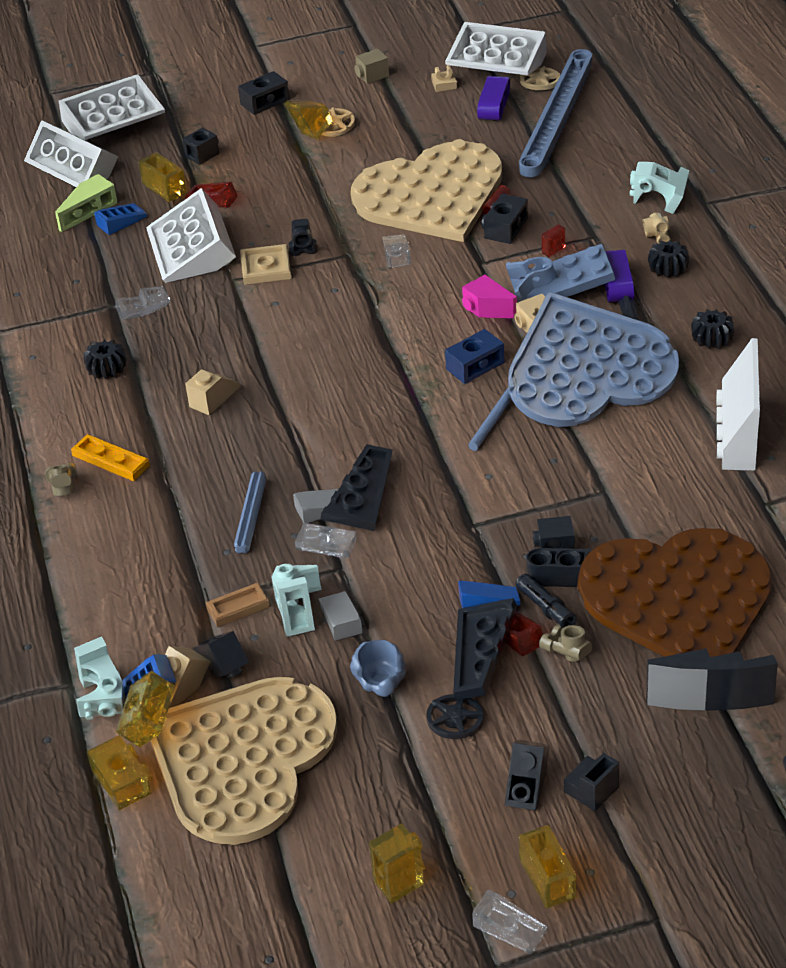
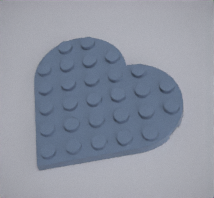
(585, 358)

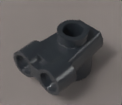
(302, 238)

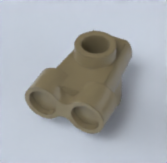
(61, 478)
(567, 641)

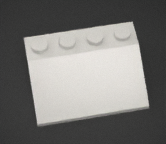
(498, 48)
(109, 107)
(191, 239)
(739, 412)

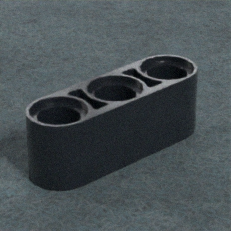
(555, 566)

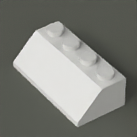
(68, 155)

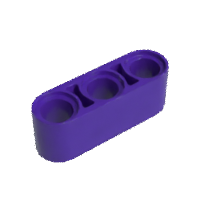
(493, 98)
(623, 280)

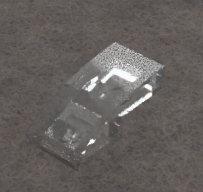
(149, 301)

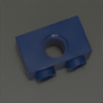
(474, 356)

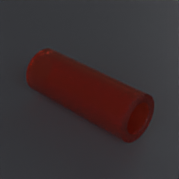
(500, 190)

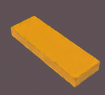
(110, 457)

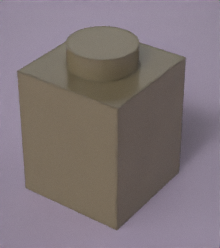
(372, 66)

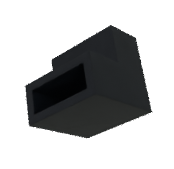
(593, 781)

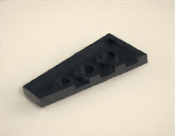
(361, 490)
(479, 645)

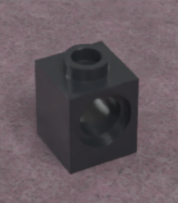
(201, 146)
(554, 533)

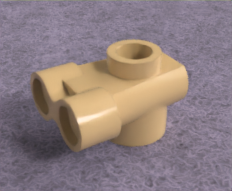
(657, 226)

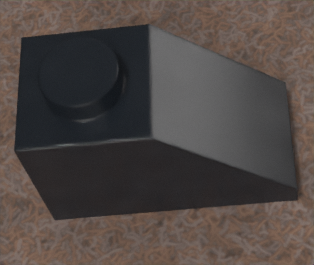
(224, 653)

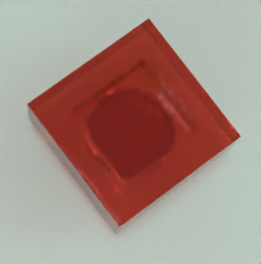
(553, 240)

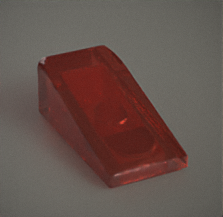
(221, 193)
(523, 634)

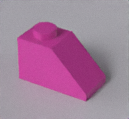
(488, 299)

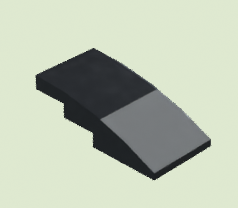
(710, 683)

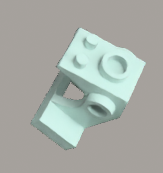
(659, 179)
(289, 585)
(109, 695)

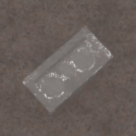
(325, 540)

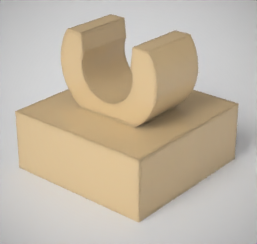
(443, 80)

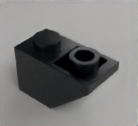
(526, 774)

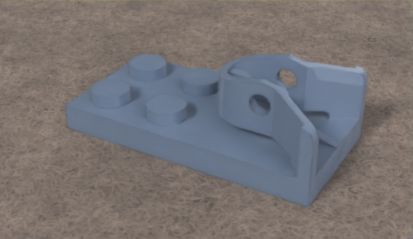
(563, 276)

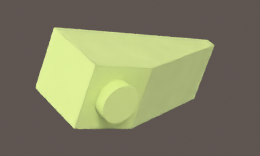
(86, 199)

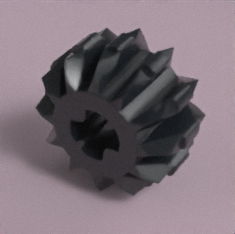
(668, 258)
(712, 328)
(105, 359)

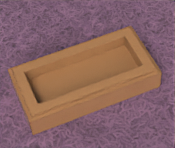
(237, 604)

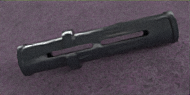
(562, 615)

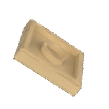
(265, 264)

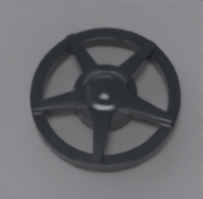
(454, 717)

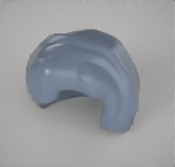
(378, 666)

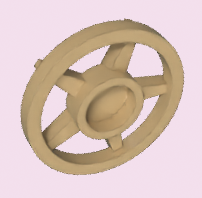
(540, 79)
(337, 122)

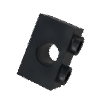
(263, 92)
(505, 218)

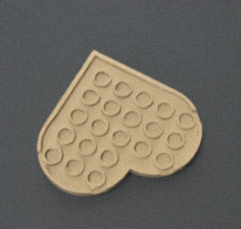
(433, 194)
(238, 756)

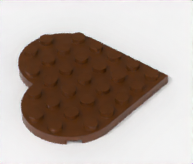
(679, 595)

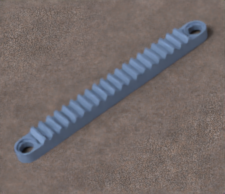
(555, 114)

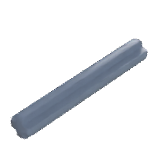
(250, 512)

